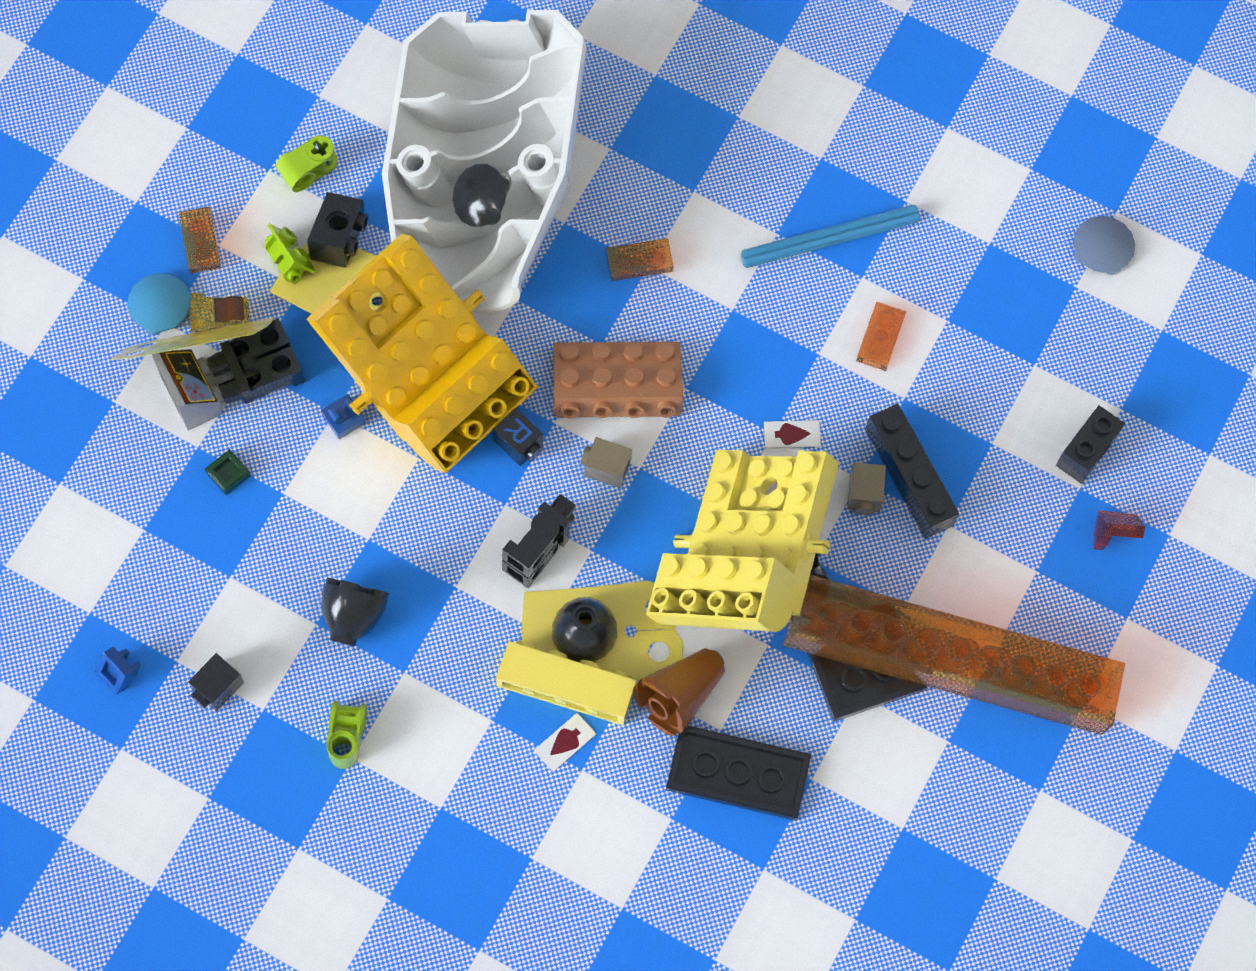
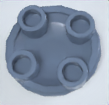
(1104, 245)

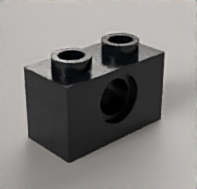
(337, 229)
(1090, 444)

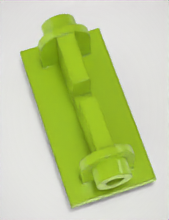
(287, 253)

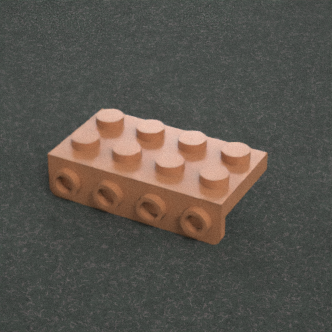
(617, 379)

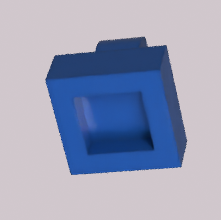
(342, 417)
(116, 670)

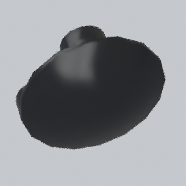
(480, 195)

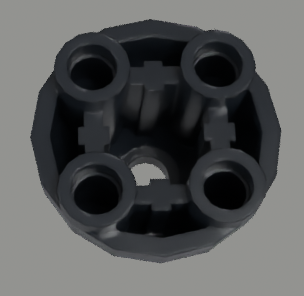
(351, 609)
(580, 640)

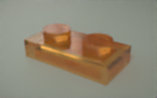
(199, 240)
(639, 259)
(881, 336)

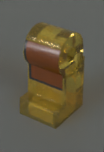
(217, 312)

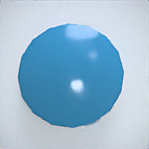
(159, 303)

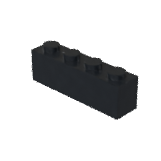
(911, 471)

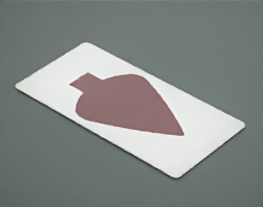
(792, 434)
(564, 742)

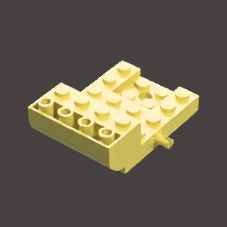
(748, 547)

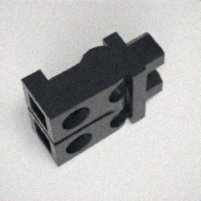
(257, 363)
(541, 542)

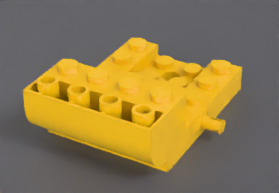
(421, 355)

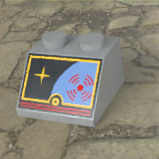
(188, 386)

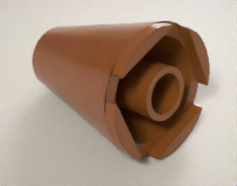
(679, 690)

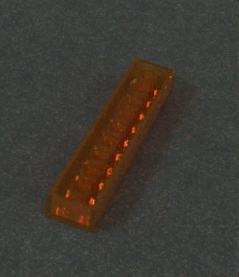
(957, 655)

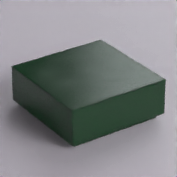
(227, 472)

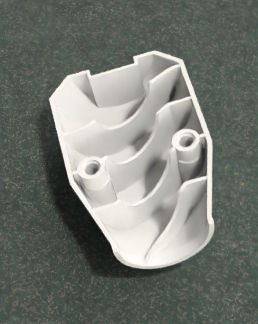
(492, 99)

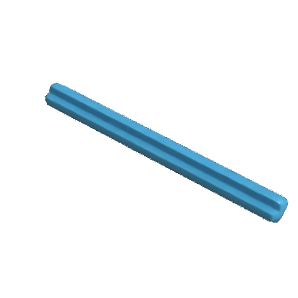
(830, 236)

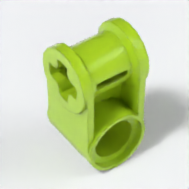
(306, 164)
(346, 727)

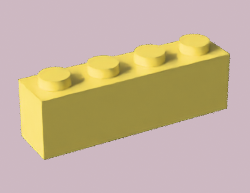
(566, 682)

